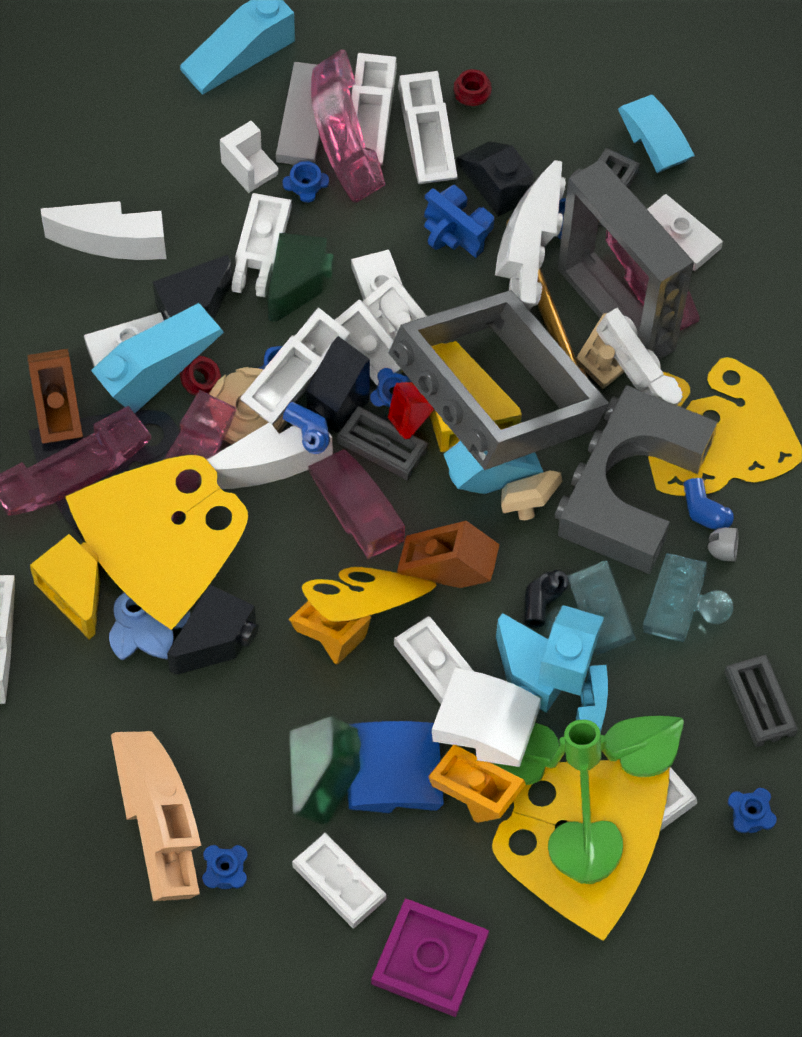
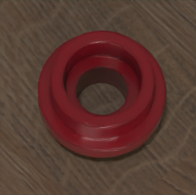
(474, 80)
(207, 368)

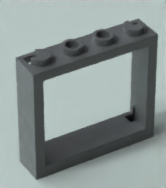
(601, 196)
(533, 346)

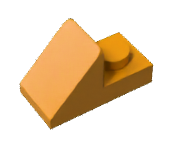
(336, 637)
(478, 784)

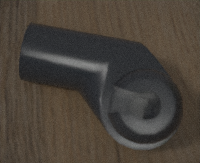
(540, 594)

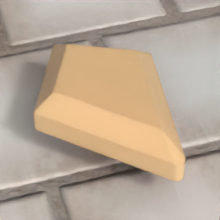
(599, 359)
(529, 493)

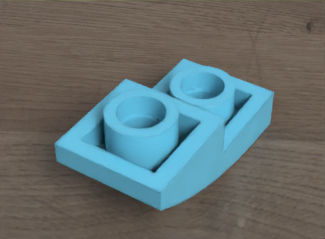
(659, 133)
(594, 696)

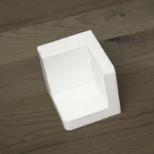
(245, 159)

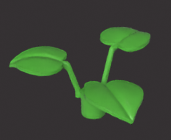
(644, 748)

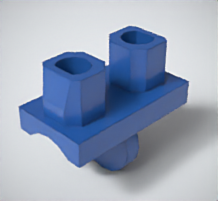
(452, 225)

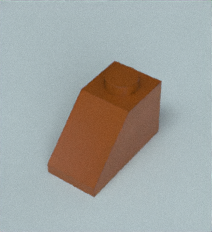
(54, 396)
(450, 555)

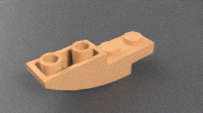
(164, 814)

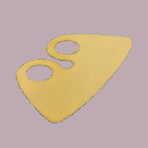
(382, 594)

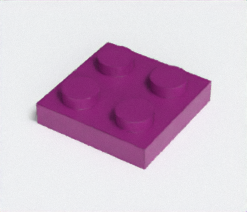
(430, 957)

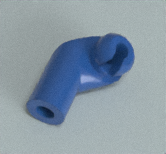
(313, 427)
(703, 509)

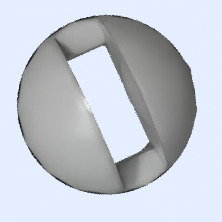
(724, 544)

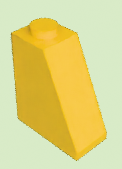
(481, 386)

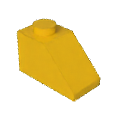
(71, 581)

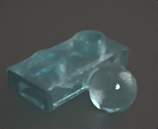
(599, 594)
(678, 597)

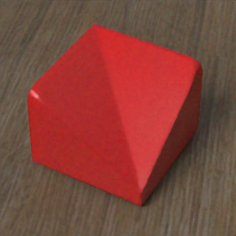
(408, 409)

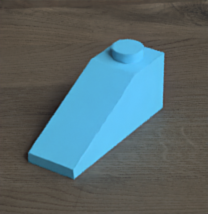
(240, 42)
(155, 356)

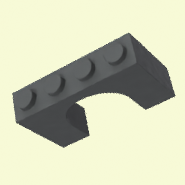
(635, 427)

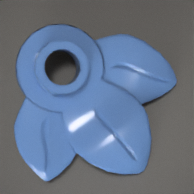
(139, 631)

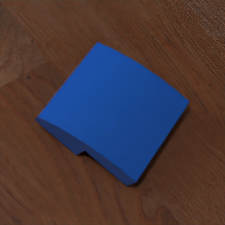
(395, 767)

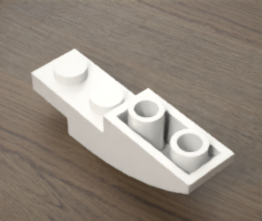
(528, 232)

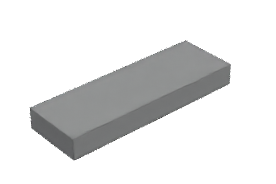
(299, 130)

